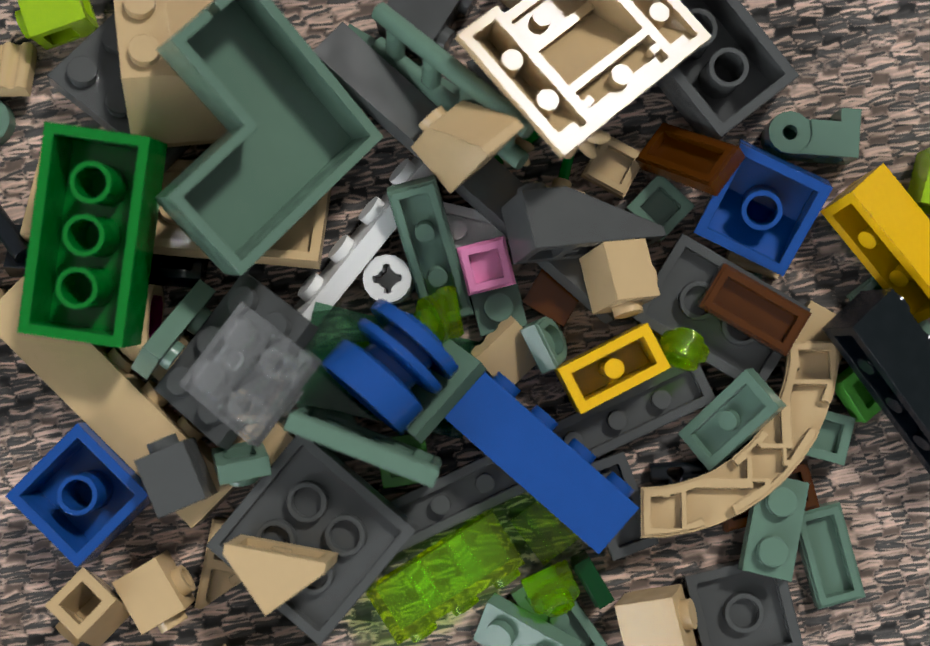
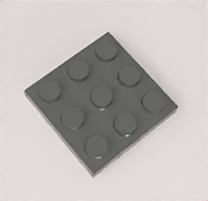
(325, 506)

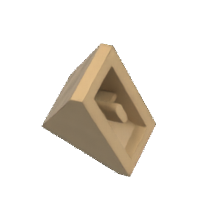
(275, 569)

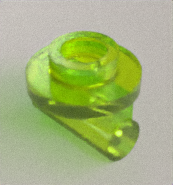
(441, 313)
(552, 590)

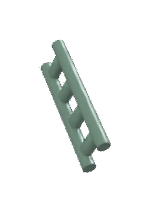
(438, 62)

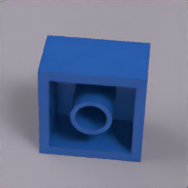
(80, 495)

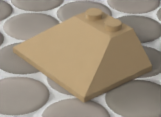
(580, 60)
(154, 94)

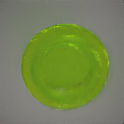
(684, 348)

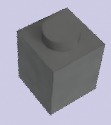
(174, 474)

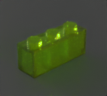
(446, 577)

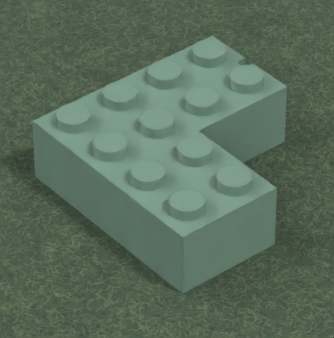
(285, 134)

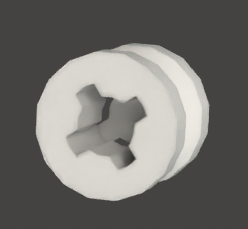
(396, 279)

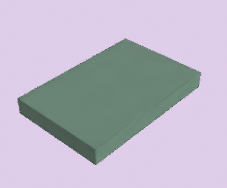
(364, 444)

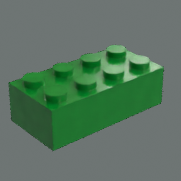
(92, 235)

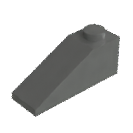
(567, 224)

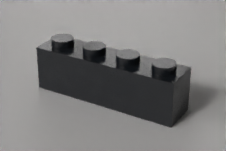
(890, 360)

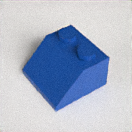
(764, 209)

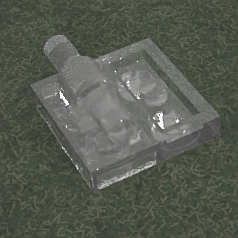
(250, 374)

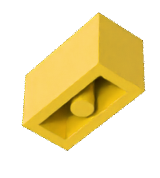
(612, 368)

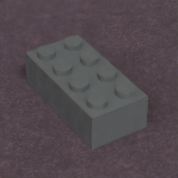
(729, 73)

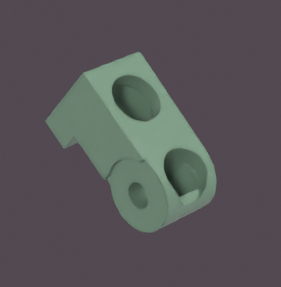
(814, 140)

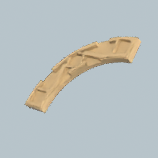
(762, 463)

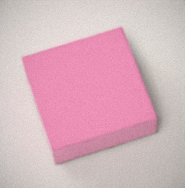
(486, 265)

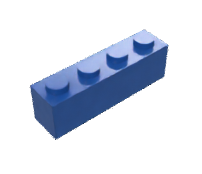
(542, 462)

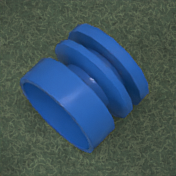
(391, 365)

